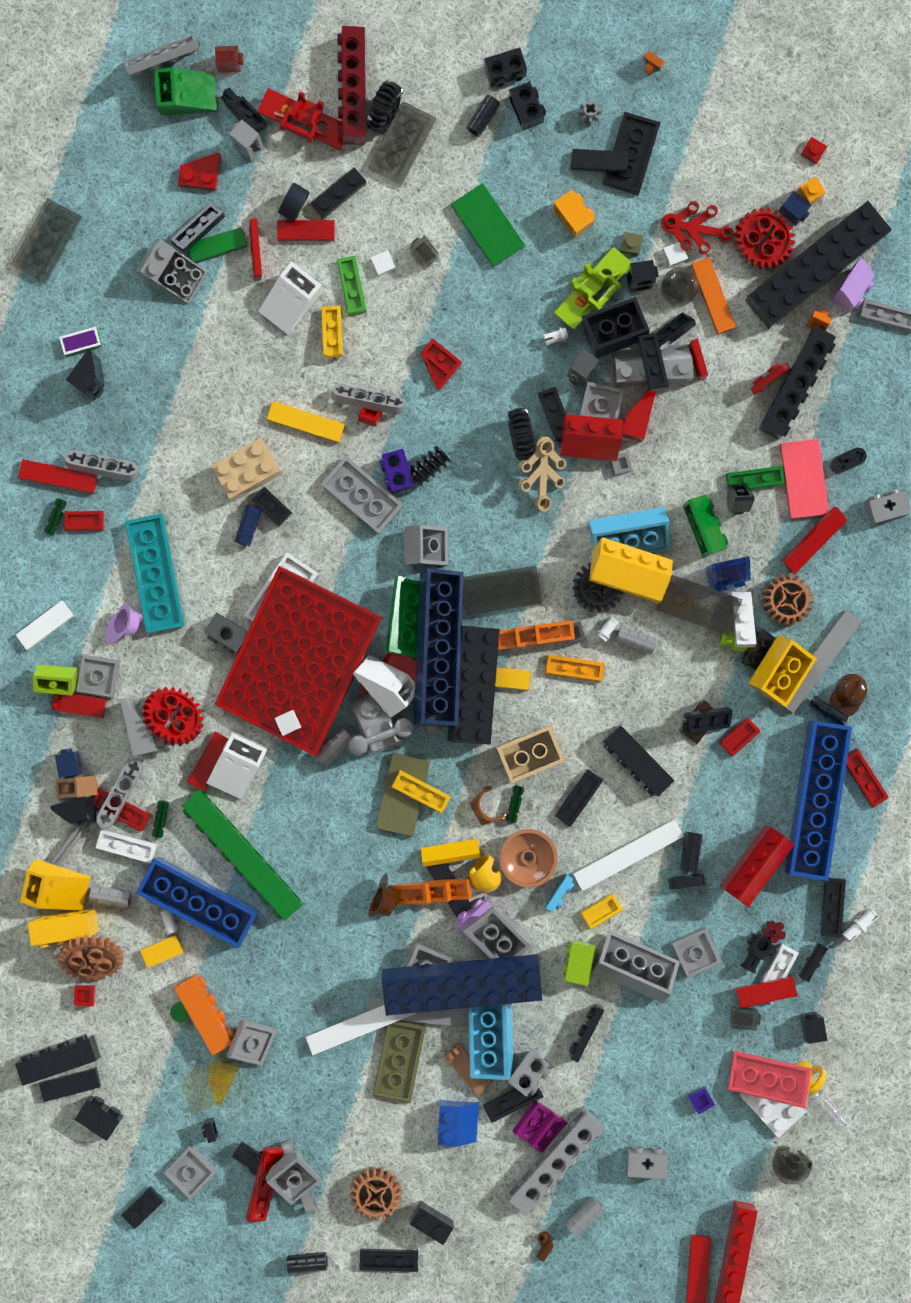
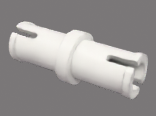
(860, 925)

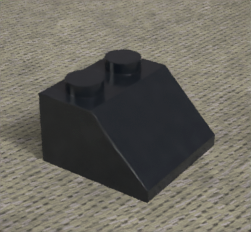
(88, 376)

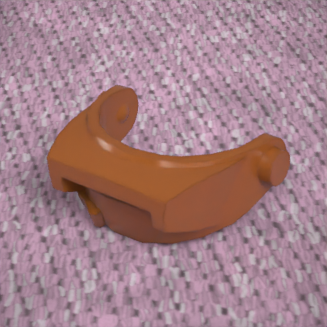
(475, 805)

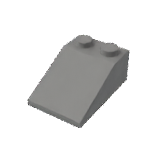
(139, 737)
(498, 935)

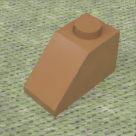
(76, 787)

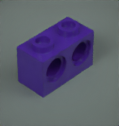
(401, 470)

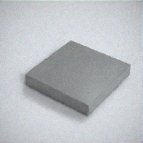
(98, 676)
(696, 952)
(251, 1042)
(190, 1171)

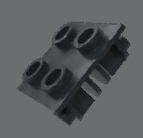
(756, 654)

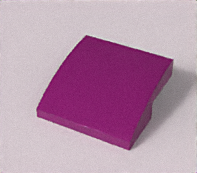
(539, 1126)

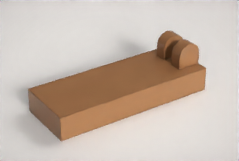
(460, 1060)

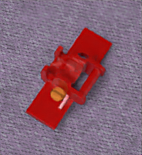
(284, 109)

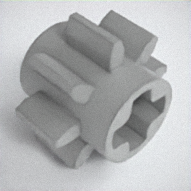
(589, 106)

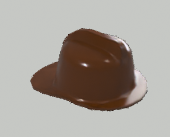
(849, 694)
(384, 899)

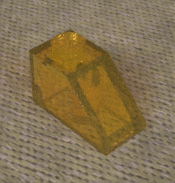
(220, 1079)

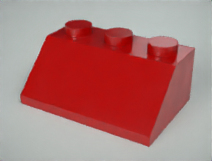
(591, 437)

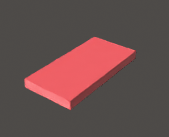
(804, 478)
(770, 1079)

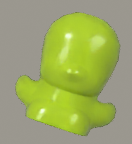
(729, 641)

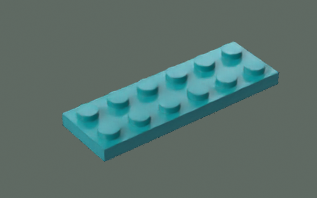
(155, 573)

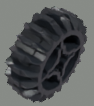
(384, 107)
(521, 433)
(601, 595)

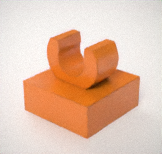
(653, 61)
(819, 319)

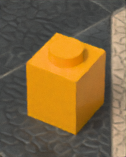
(811, 191)

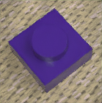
(701, 1100)

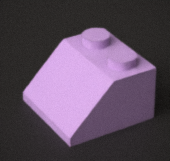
(854, 285)

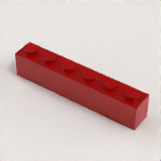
(736, 1253)

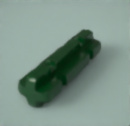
(55, 516)
(515, 804)
(160, 819)

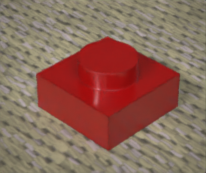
(813, 150)
(369, 416)
(84, 995)

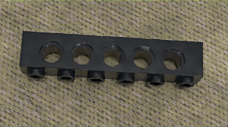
(824, 342)

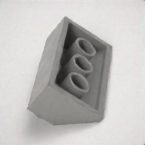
(630, 370)
(636, 967)

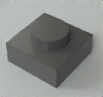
(579, 633)

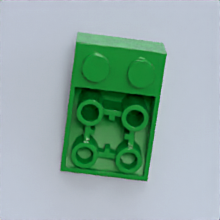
(184, 91)

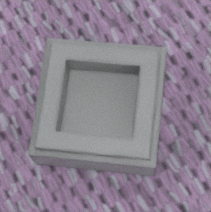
(622, 464)

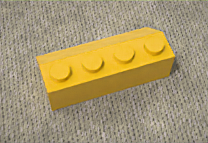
(630, 570)

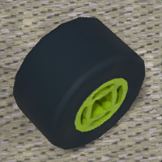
(293, 202)

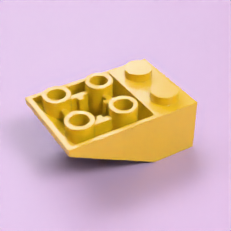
(54, 887)

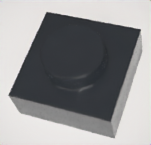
(209, 1130)

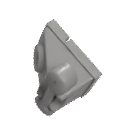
(376, 727)

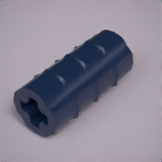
(247, 525)

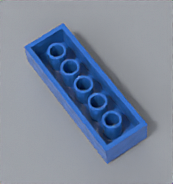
(197, 902)

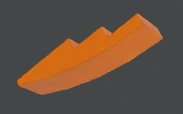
(536, 635)
(432, 891)

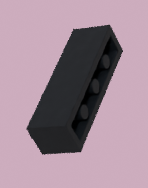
(641, 764)
(57, 1060)

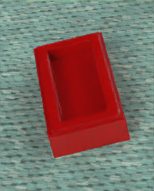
(698, 360)
(84, 520)
(739, 737)

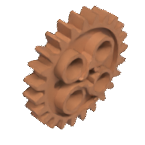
(90, 957)

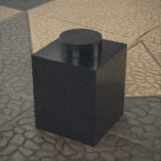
(813, 1028)

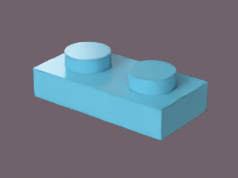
(564, 886)

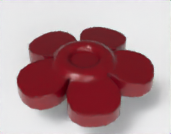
(774, 931)

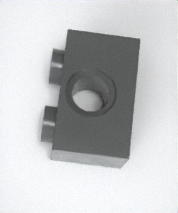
(582, 368)
(218, 625)

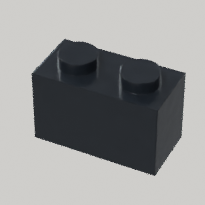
(99, 1117)
(431, 1222)

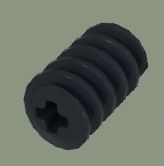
(429, 465)

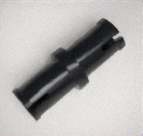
(828, 710)
(813, 962)

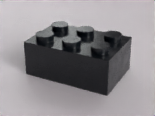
(614, 327)

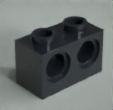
(502, 63)
(522, 107)
(641, 275)

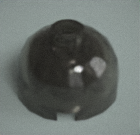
(679, 286)
(791, 1167)

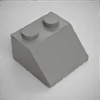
(426, 545)

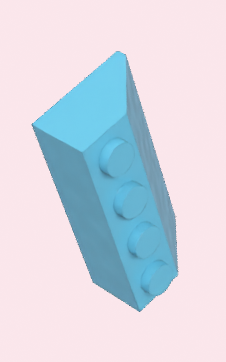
(642, 530)
(491, 1042)

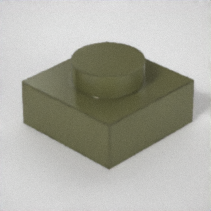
(631, 243)

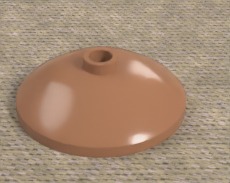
(533, 871)

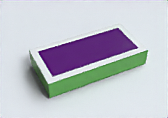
(80, 341)

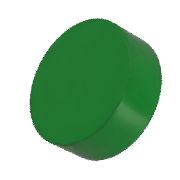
(179, 1012)

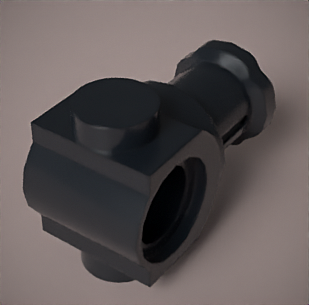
(755, 954)

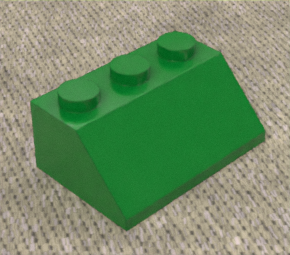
(705, 525)

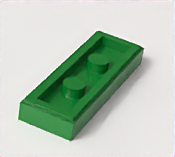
(218, 245)
(758, 477)

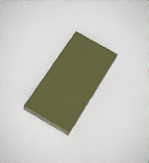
(397, 810)
(399, 1061)

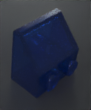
(729, 573)

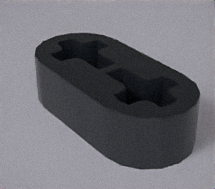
(850, 464)
(686, 881)

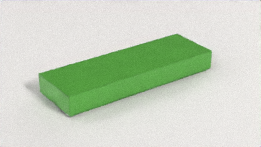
(351, 285)

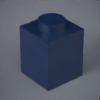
(795, 208)
(68, 763)

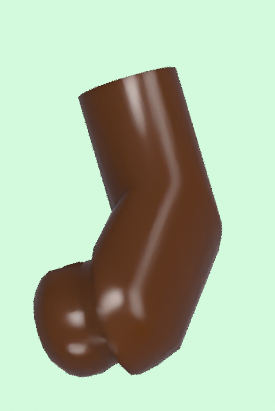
(546, 1245)

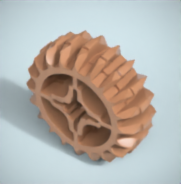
(802, 591)
(384, 1207)

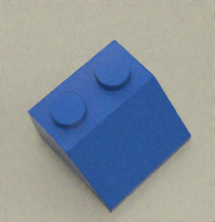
(457, 1123)

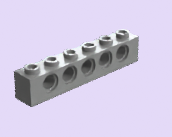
(556, 1150)

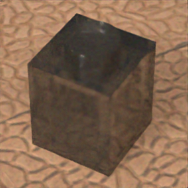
(424, 252)
(744, 1018)

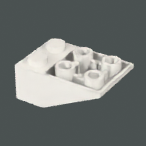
(290, 298)
(386, 684)
(237, 765)

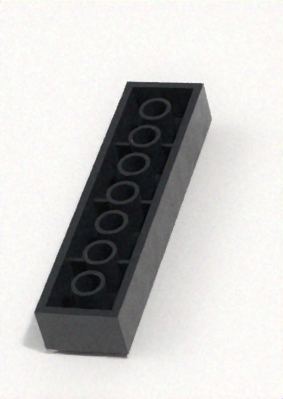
(818, 264)

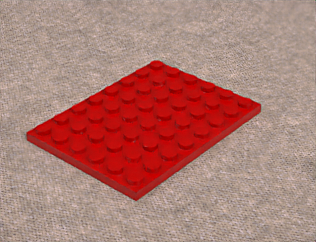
(298, 659)

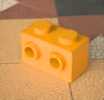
(574, 213)

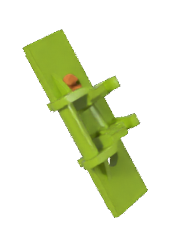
(588, 284)

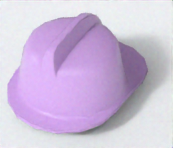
(123, 623)

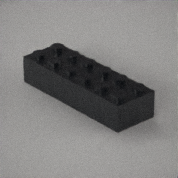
(476, 686)

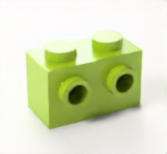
(55, 679)
(580, 962)

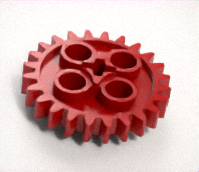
(777, 249)
(187, 726)

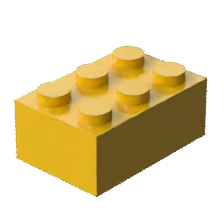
(782, 671)
(62, 927)

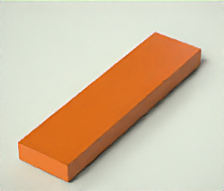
(713, 296)

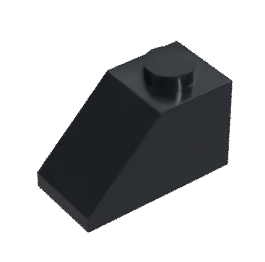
(739, 498)
(77, 811)

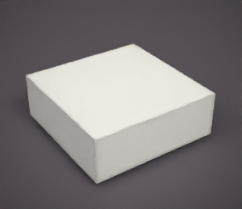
(674, 254)
(383, 263)
(288, 722)

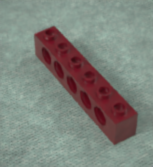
(352, 37)

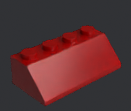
(757, 865)

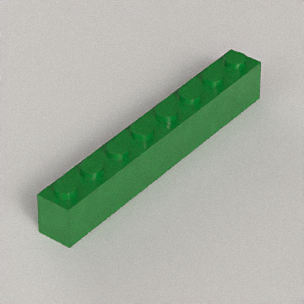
(242, 855)

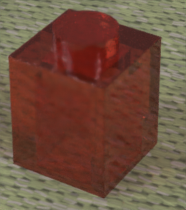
(228, 59)

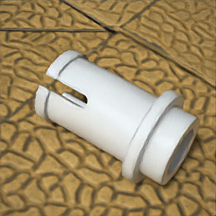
(557, 336)
(607, 629)
(169, 922)

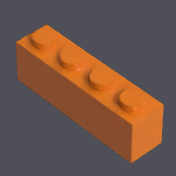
(205, 1014)

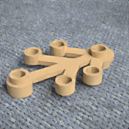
(542, 471)

